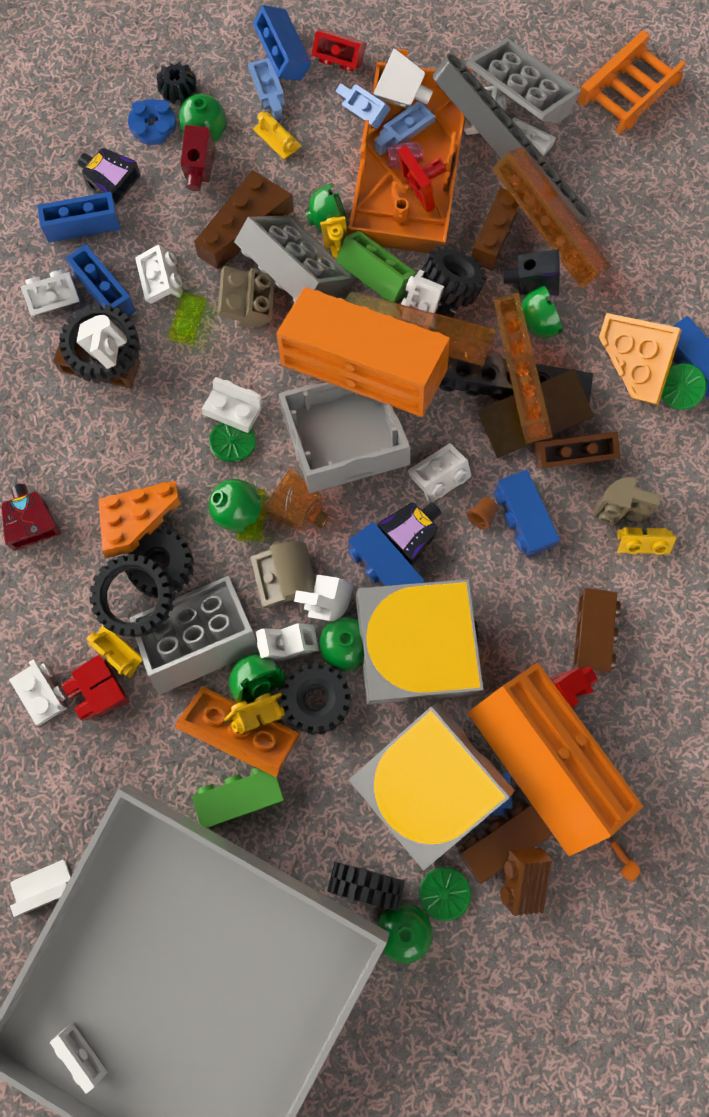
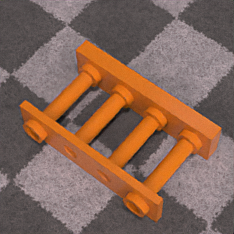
(622, 63)

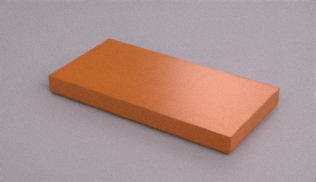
(261, 747)

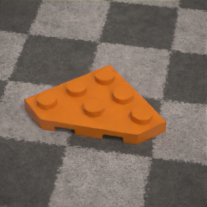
(133, 514)

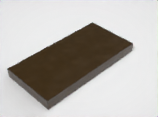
(564, 404)

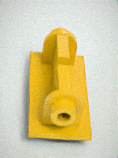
(276, 136)
(334, 234)
(656, 540)
(117, 651)
(245, 715)

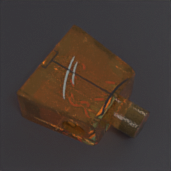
(294, 505)

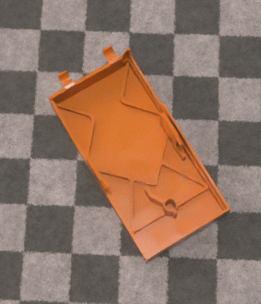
(384, 202)

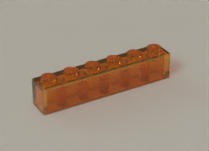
(551, 216)
(467, 340)
(522, 369)

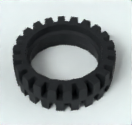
(99, 371)
(109, 573)

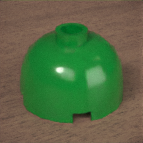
(205, 112)
(324, 205)
(541, 314)
(234, 505)
(342, 644)
(254, 677)
(408, 933)

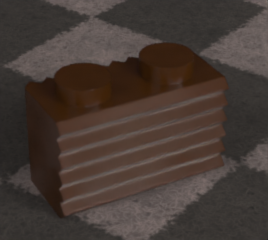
(526, 881)

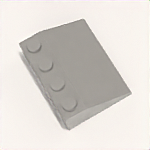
(526, 80)
(291, 256)
(198, 637)

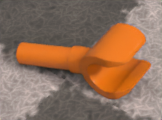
(631, 869)

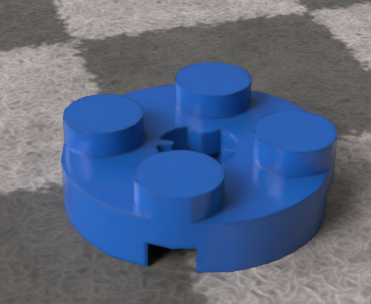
(151, 109)

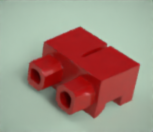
(575, 683)
(98, 686)

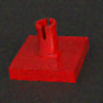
(419, 178)

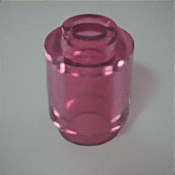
(393, 157)

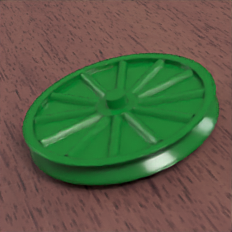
(684, 387)
(231, 443)
(444, 894)

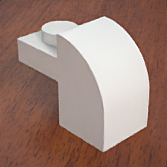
(101, 339)
(329, 598)
(288, 642)

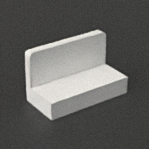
(39, 888)

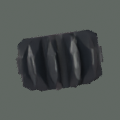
(176, 82)

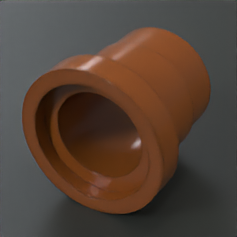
(483, 513)

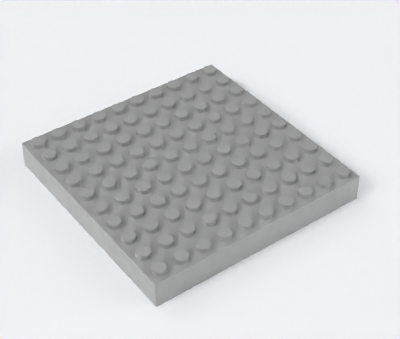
(185, 974)

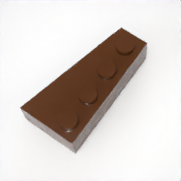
(251, 199)

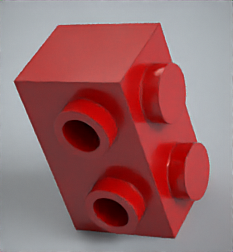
(338, 49)

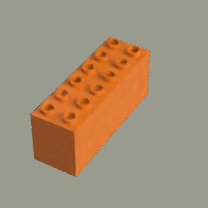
(363, 351)
(555, 760)

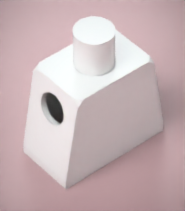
(402, 82)

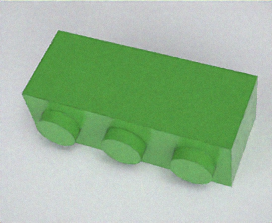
(374, 266)
(237, 798)

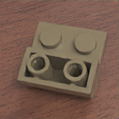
(246, 296)
(626, 500)
(283, 572)

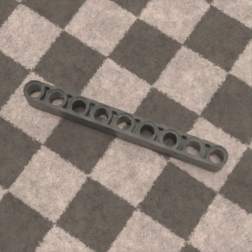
(498, 127)

